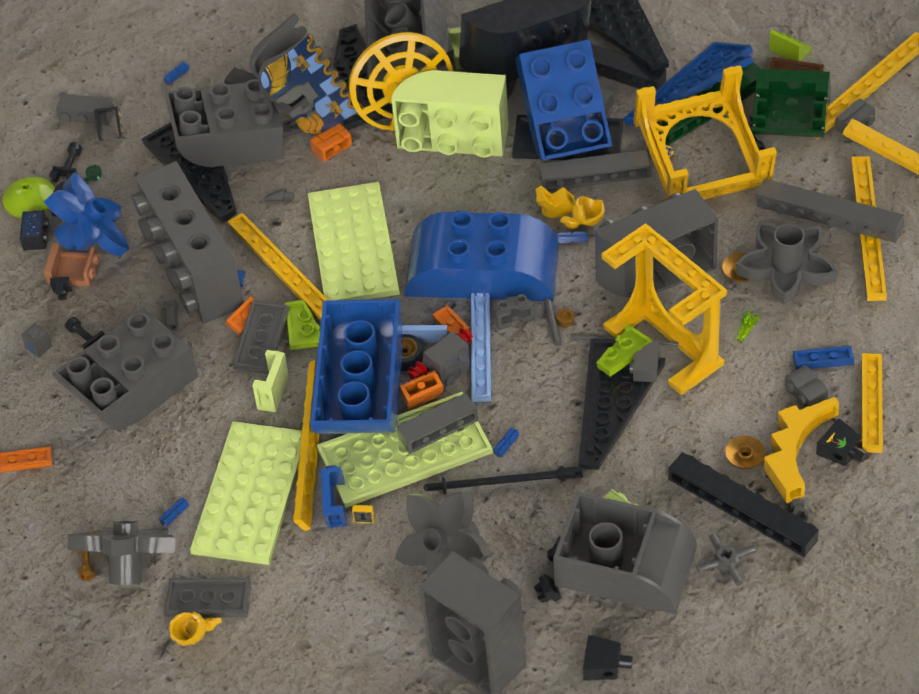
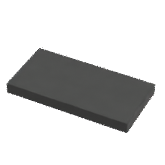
(261, 333)
(208, 597)

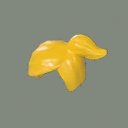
(585, 212)
(190, 627)

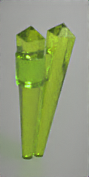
(747, 325)

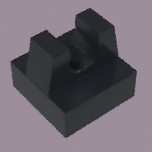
(61, 286)
(550, 591)

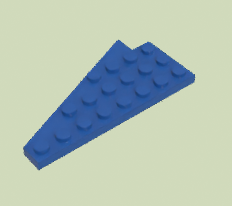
(701, 73)

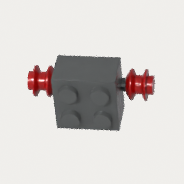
(446, 357)

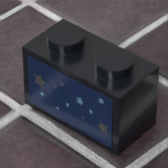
(34, 230)

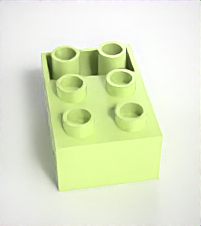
(452, 113)

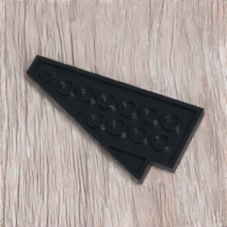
(628, 29)
(348, 50)
(207, 182)
(607, 406)

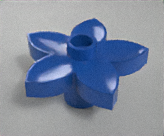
(86, 218)

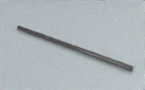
(613, 338)

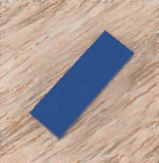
(824, 357)

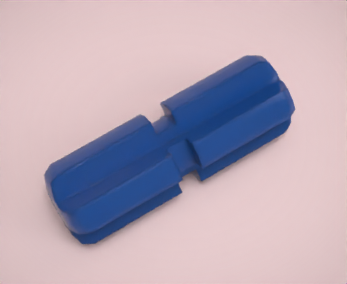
(178, 71)
(577, 236)
(508, 439)
(170, 515)

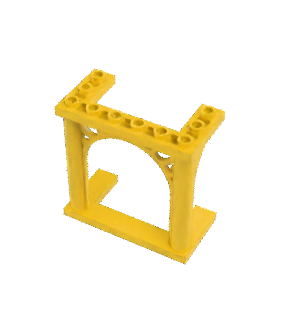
(646, 115)
(645, 304)

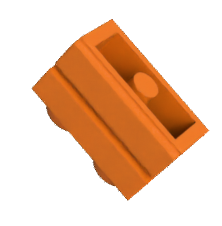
(330, 142)
(421, 390)

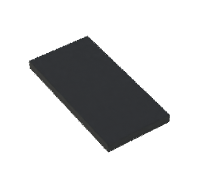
(524, 147)

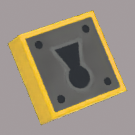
(363, 514)

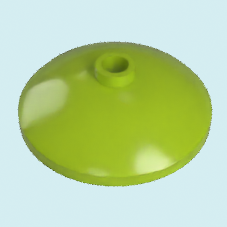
(27, 195)

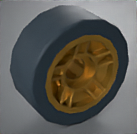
(411, 351)

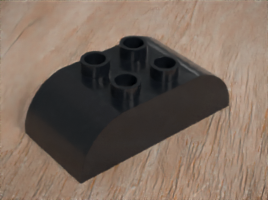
(503, 30)

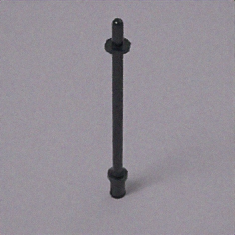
(561, 474)

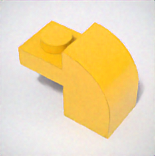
(556, 204)

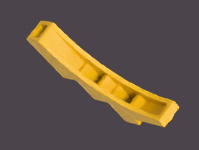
(795, 428)

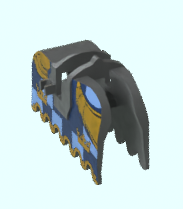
(299, 80)

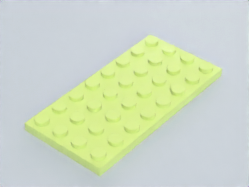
(353, 243)
(381, 464)
(249, 494)

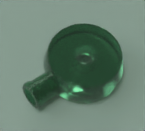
(92, 173)

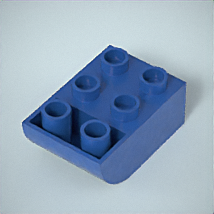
(563, 100)

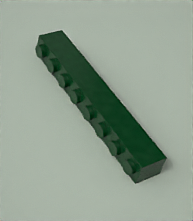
(687, 125)

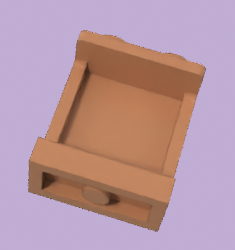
(78, 266)

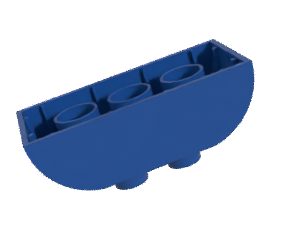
(482, 254)
(358, 367)

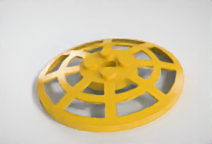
(395, 75)

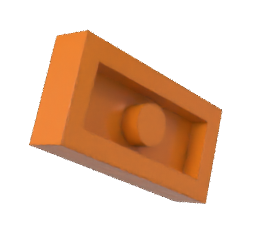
(239, 317)
(448, 317)

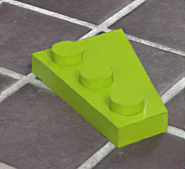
(302, 327)
(622, 351)

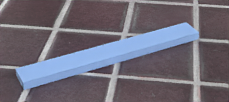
(480, 348)

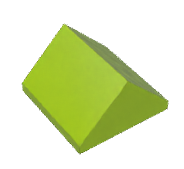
(788, 46)

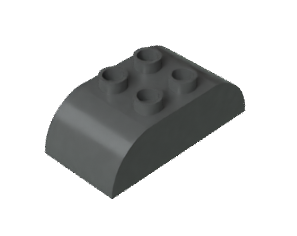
(404, 16)

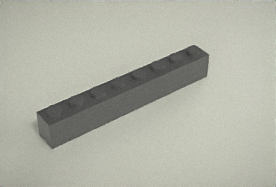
(830, 210)

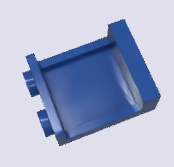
(333, 515)

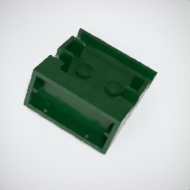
(791, 103)

